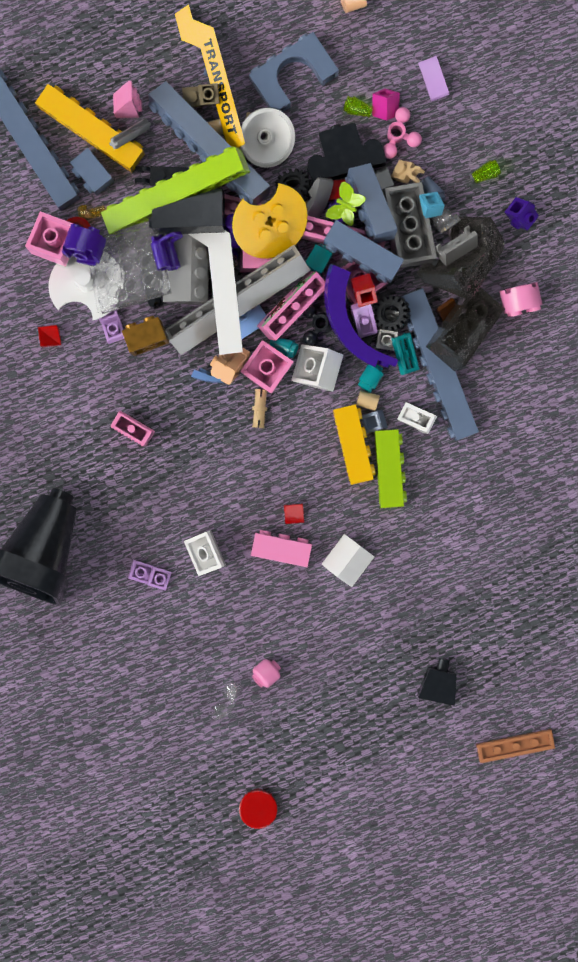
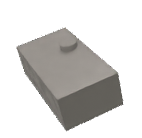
(414, 233)

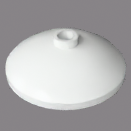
(278, 139)

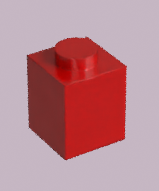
(364, 290)

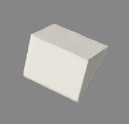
(204, 553)
(347, 560)

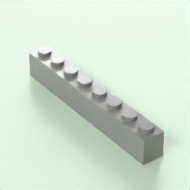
(250, 292)

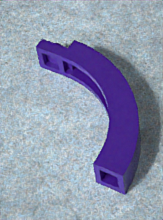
(336, 312)

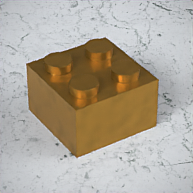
(145, 335)

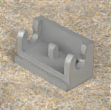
(457, 247)

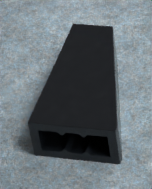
(191, 215)

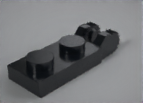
(156, 174)

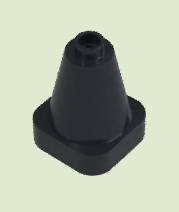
(39, 548)

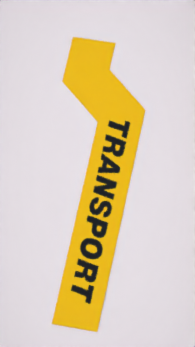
(205, 38)

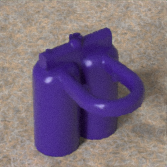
(165, 251)

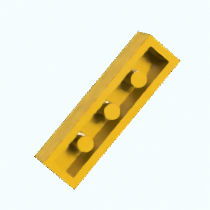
(353, 444)

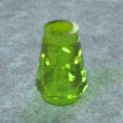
(357, 107)
(486, 172)

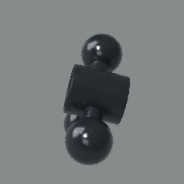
(311, 337)

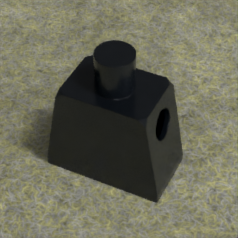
(439, 684)

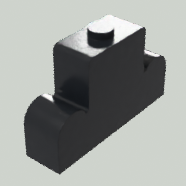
(342, 151)

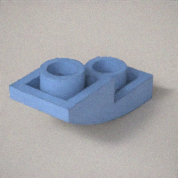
(204, 375)

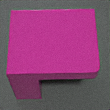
(385, 104)

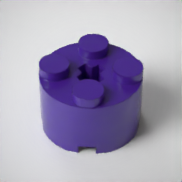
(84, 245)

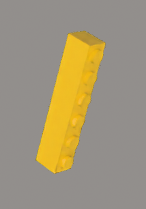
(88, 127)

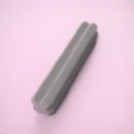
(130, 133)

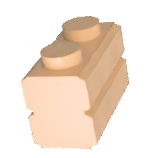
(229, 365)

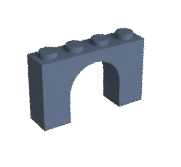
(306, 51)

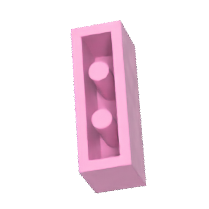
(281, 548)

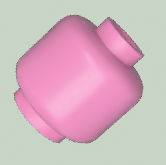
(266, 673)

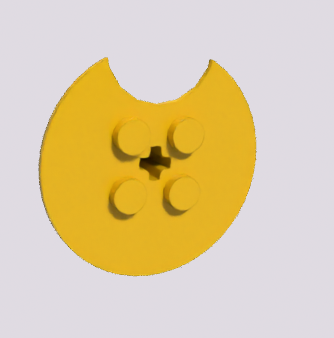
(272, 226)

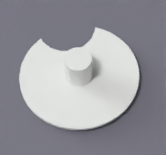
(73, 285)

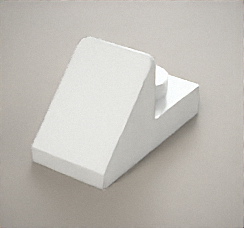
(417, 418)

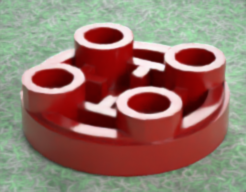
(258, 808)

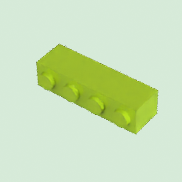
(389, 468)

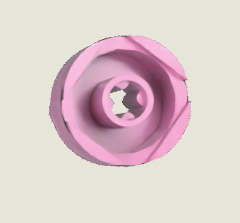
(521, 298)

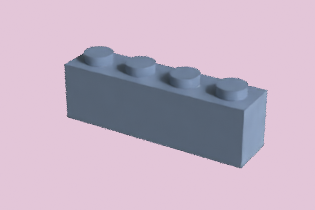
(375, 210)
(363, 252)

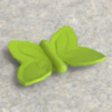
(348, 204)

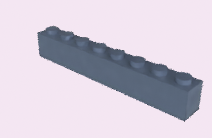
(203, 139)
(35, 147)
(444, 379)

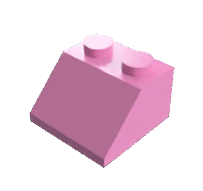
(48, 238)

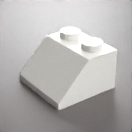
(317, 367)

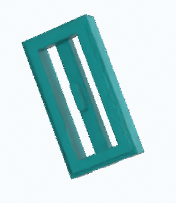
(403, 354)

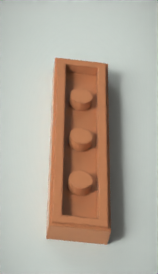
(515, 746)

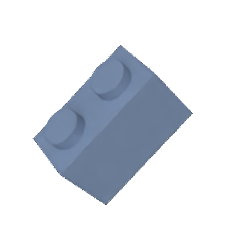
(92, 172)

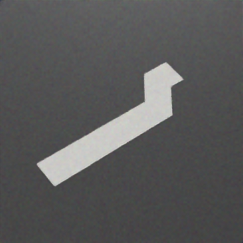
(223, 290)

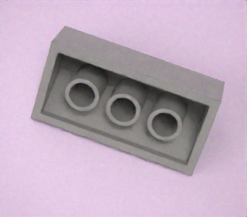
(190, 281)

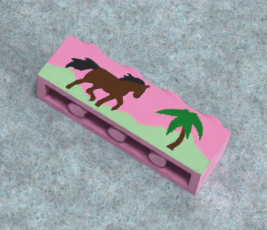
(292, 305)

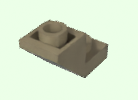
(201, 95)

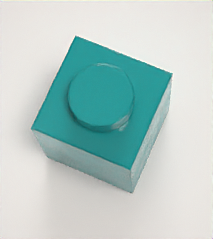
(319, 259)

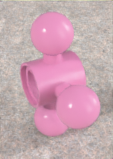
(413, 139)

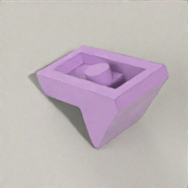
(363, 320)

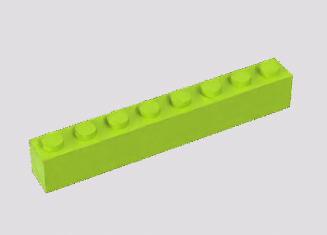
(199, 179)

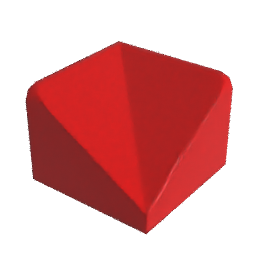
(49, 336)

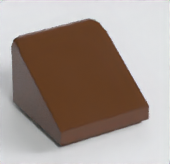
(445, 308)

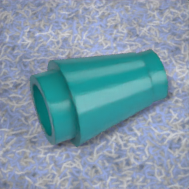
(285, 346)

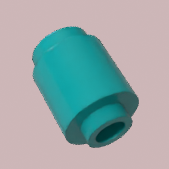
(370, 377)

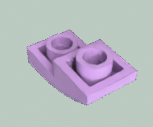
(433, 78)
(112, 327)
(149, 575)

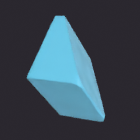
(431, 204)

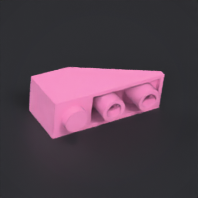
(127, 102)

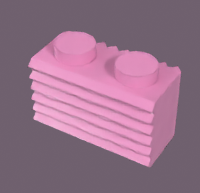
(132, 429)

